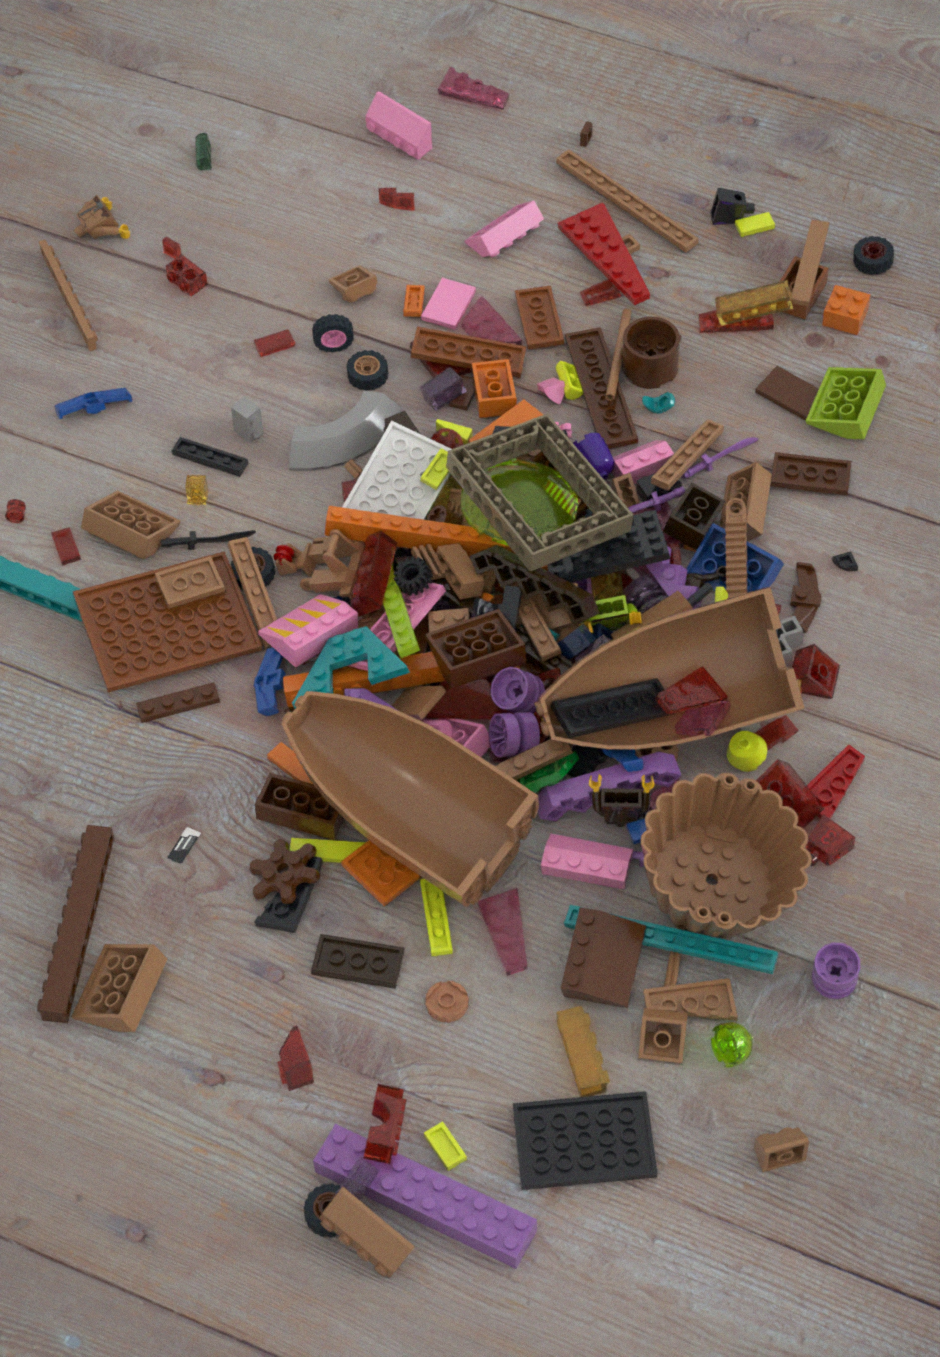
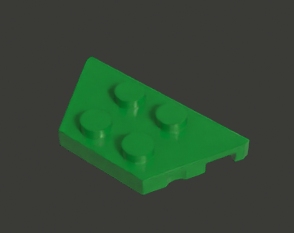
(550, 774)

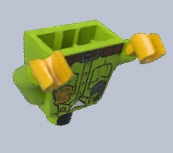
(614, 614)

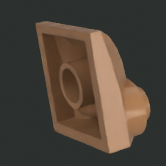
(354, 283)

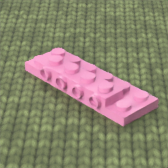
(417, 608)

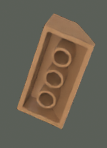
(752, 487)
(365, 1233)

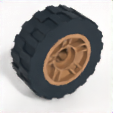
(367, 370)

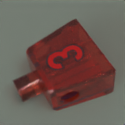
(829, 842)

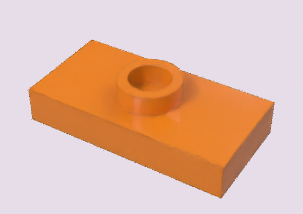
(414, 300)

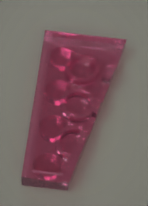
(464, 88)

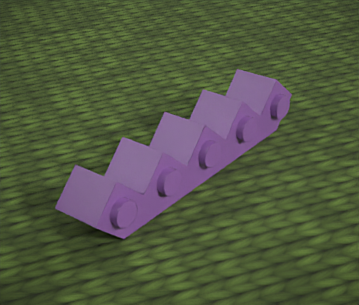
(672, 578)
(576, 793)

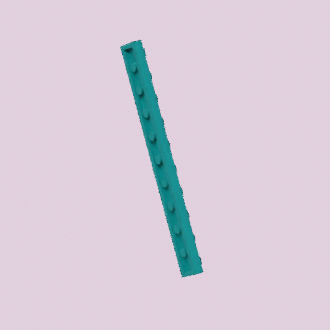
(698, 945)

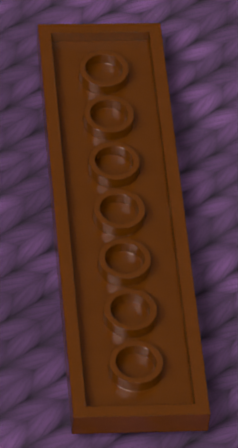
(593, 369)

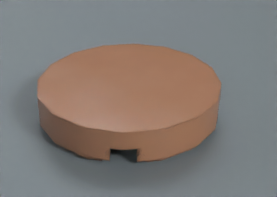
(447, 1001)

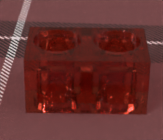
(186, 275)

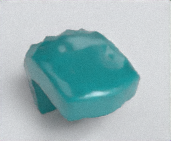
(659, 404)

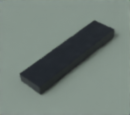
(210, 456)

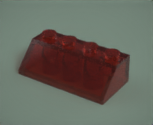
(373, 573)

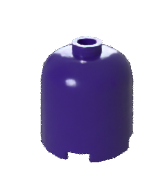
(597, 453)

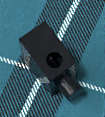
(729, 206)

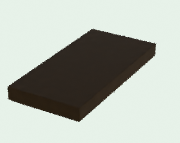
(358, 961)

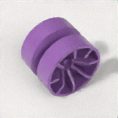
(513, 733)

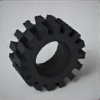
(408, 568)

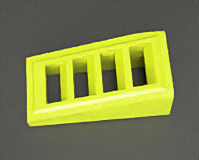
(465, 432)

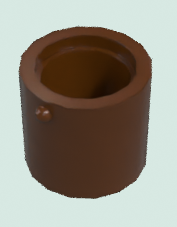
(444, 515)

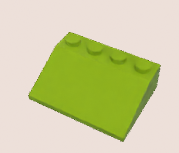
(847, 401)

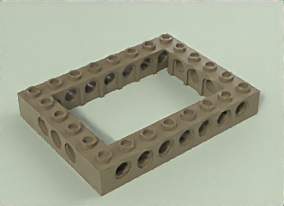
(610, 514)

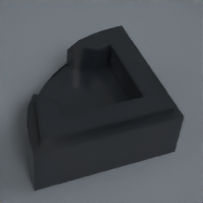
(845, 562)

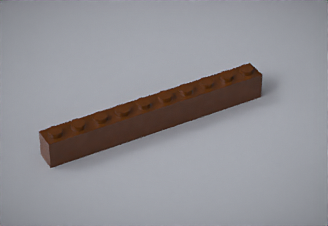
(76, 924)

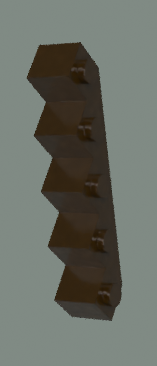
(554, 590)

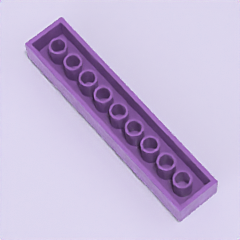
(432, 1199)

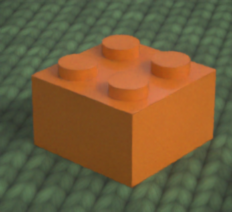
(846, 309)

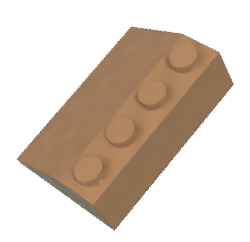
(128, 524)
(120, 986)

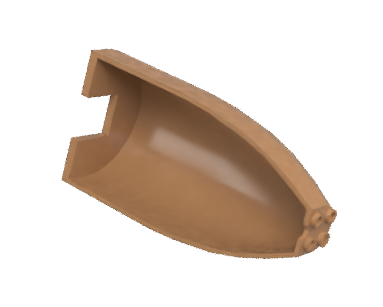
(728, 638)
(412, 791)

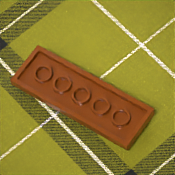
(464, 350)

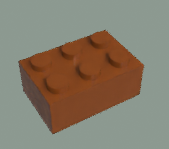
(821, 280)

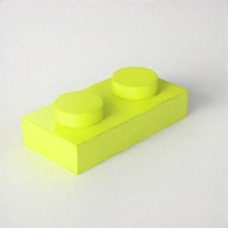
(436, 471)

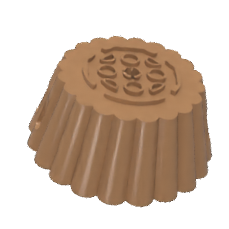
(736, 837)

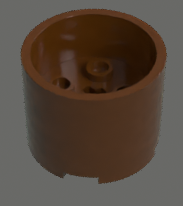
(650, 352)

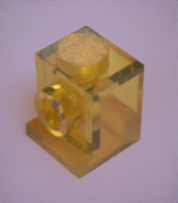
(196, 489)

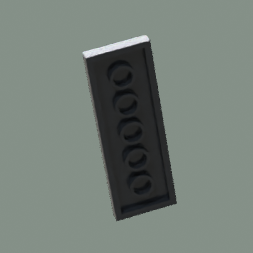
(609, 708)

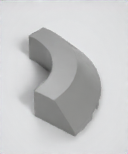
(343, 438)

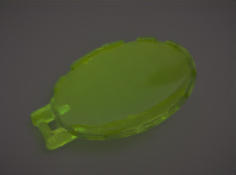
(536, 493)

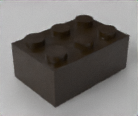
(693, 516)

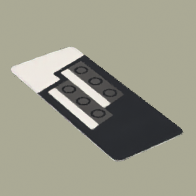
(184, 845)

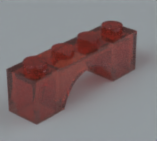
(381, 1139)

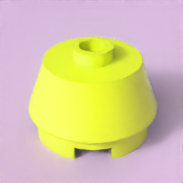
(746, 751)

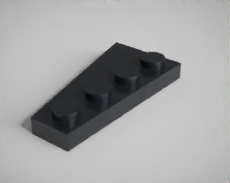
(287, 916)

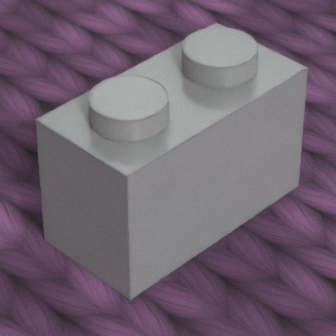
(247, 419)

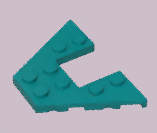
(347, 650)

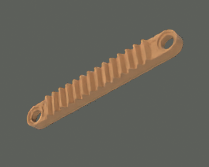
(736, 549)

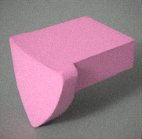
(552, 389)

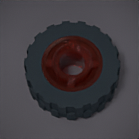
(873, 255)

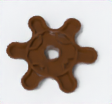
(284, 882)

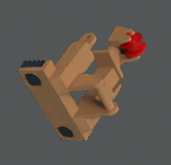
(326, 551)

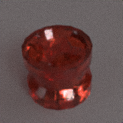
(15, 511)

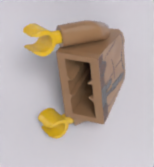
(98, 220)

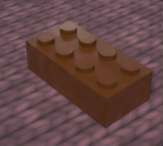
(297, 807)

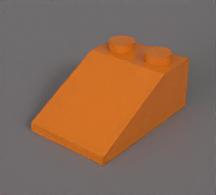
(493, 387)

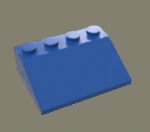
(711, 554)

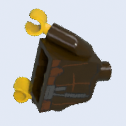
(621, 805)

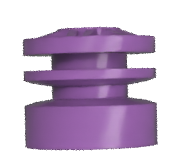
(516, 690)
(836, 960)

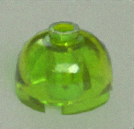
(731, 1043)

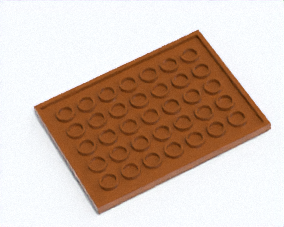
(145, 641)

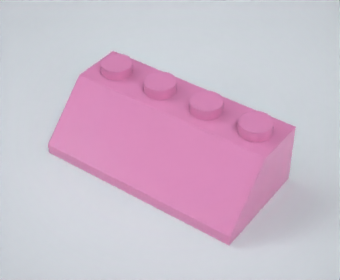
(399, 126)
(505, 229)
(586, 861)

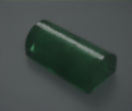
(203, 152)

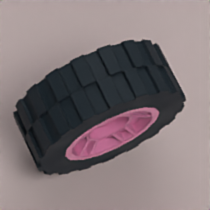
(333, 333)

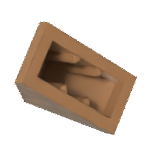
(625, 489)

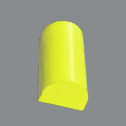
(568, 374)

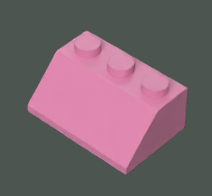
(642, 460)

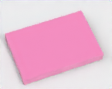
(448, 303)

